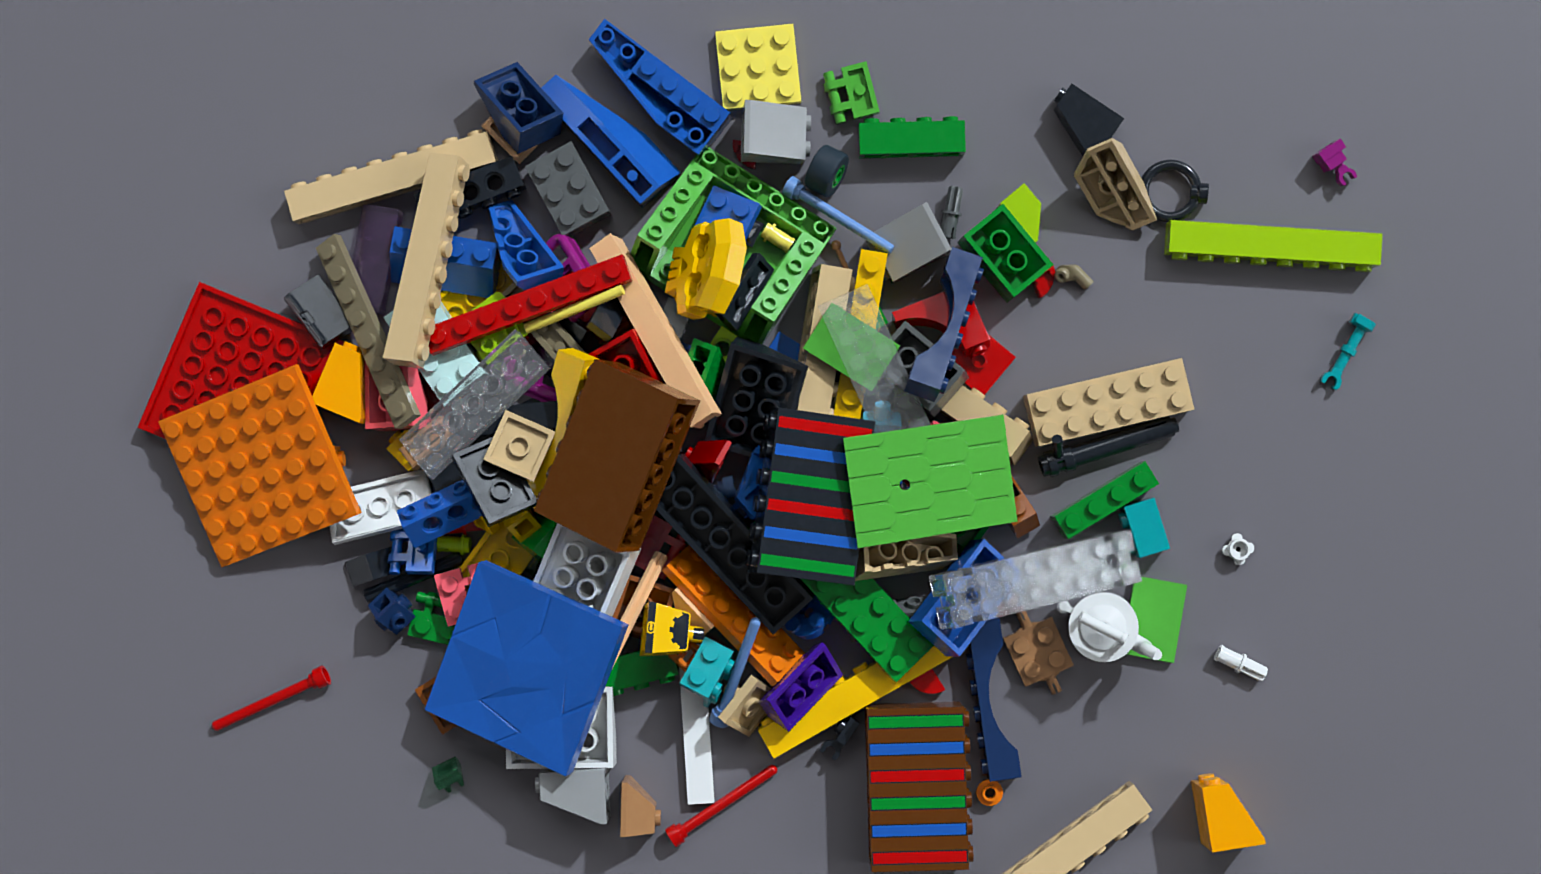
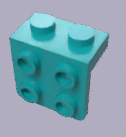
(708, 670)

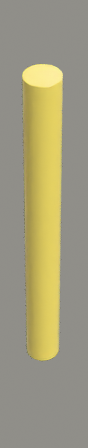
(573, 309)

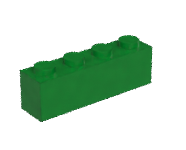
(911, 139)
(1104, 500)
(640, 670)

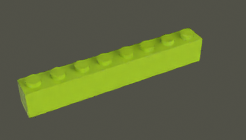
(1273, 244)

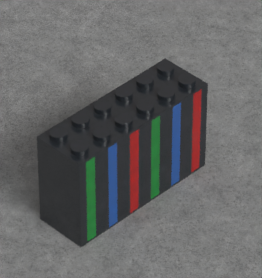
(805, 498)

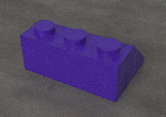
(801, 687)

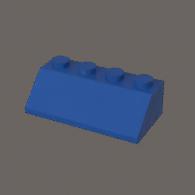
(470, 268)

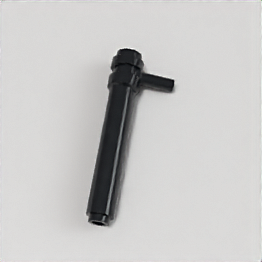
(1068, 458)

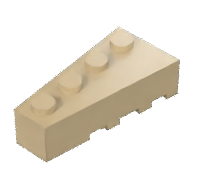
(907, 556)

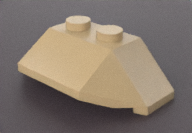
(1114, 185)

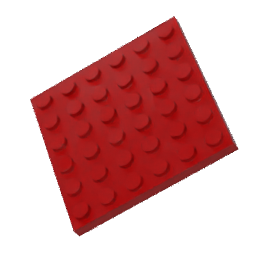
(225, 348)

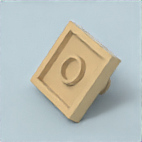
(519, 446)
(744, 709)

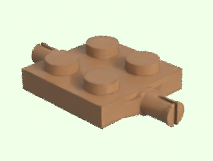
(1038, 651)

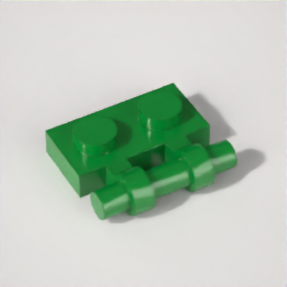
(428, 624)

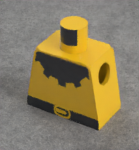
(667, 630)

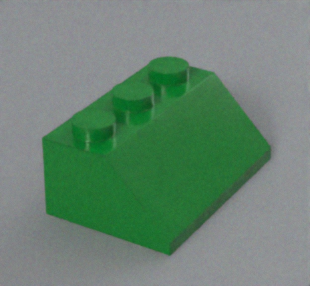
(1008, 253)

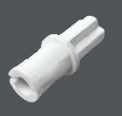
(1240, 663)

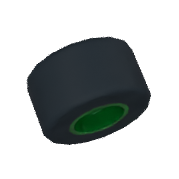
(826, 170)

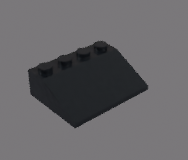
(750, 387)

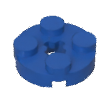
(813, 625)

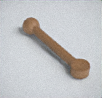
(836, 245)

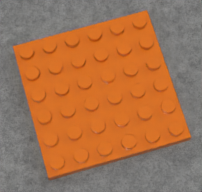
(260, 466)

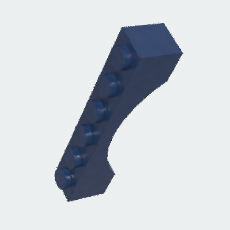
(929, 368)
(1000, 755)

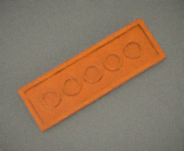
(770, 654)

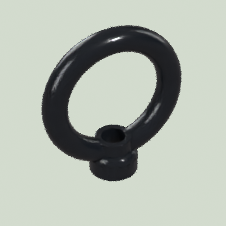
(1198, 190)

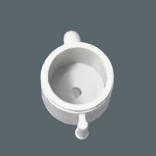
(1101, 640)

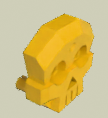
(707, 268)

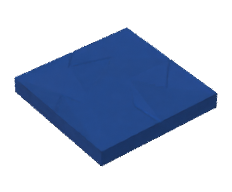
(526, 667)

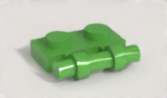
(859, 91)

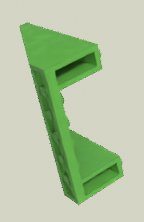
(680, 209)

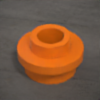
(983, 786)

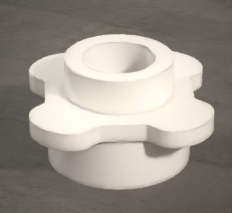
(1245, 549)

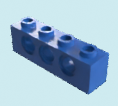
(438, 514)

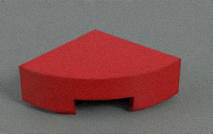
(1044, 282)
(928, 683)

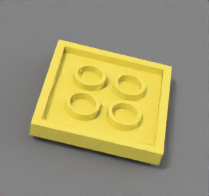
(758, 66)

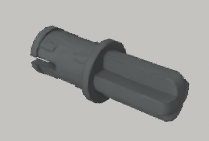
(951, 211)

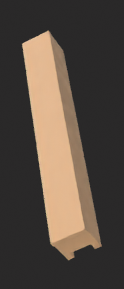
(658, 333)

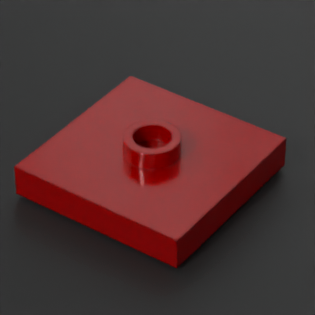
(984, 368)

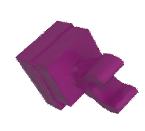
(1332, 158)

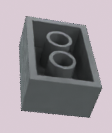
(568, 190)
(911, 345)

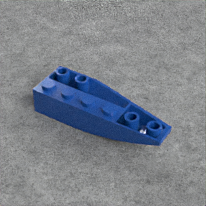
(661, 91)
(616, 143)

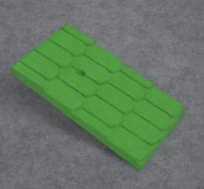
(954, 473)

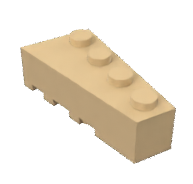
(971, 405)

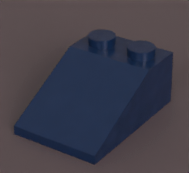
(519, 107)

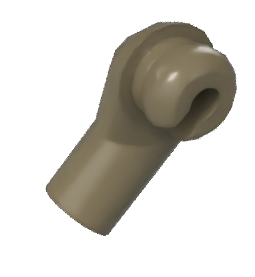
(1073, 273)

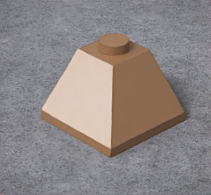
(637, 810)

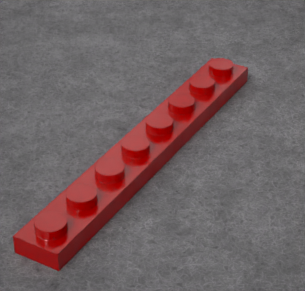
(529, 304)

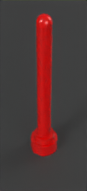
(317, 679)
(679, 832)

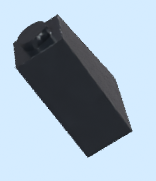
(1085, 118)

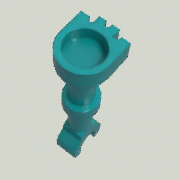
(1348, 350)

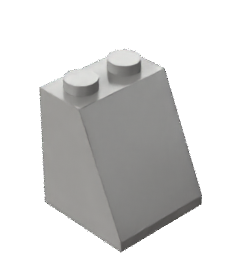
(774, 133)
(916, 243)
(581, 792)

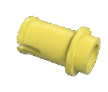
(777, 237)

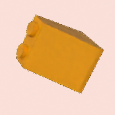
(343, 383)
(1222, 817)

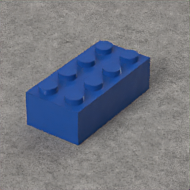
(953, 641)

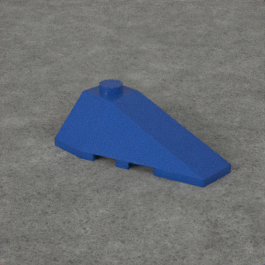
(521, 248)

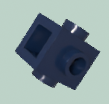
(391, 611)

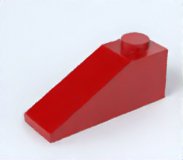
(709, 456)

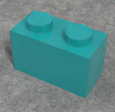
(1145, 526)

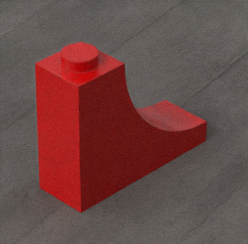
(934, 314)

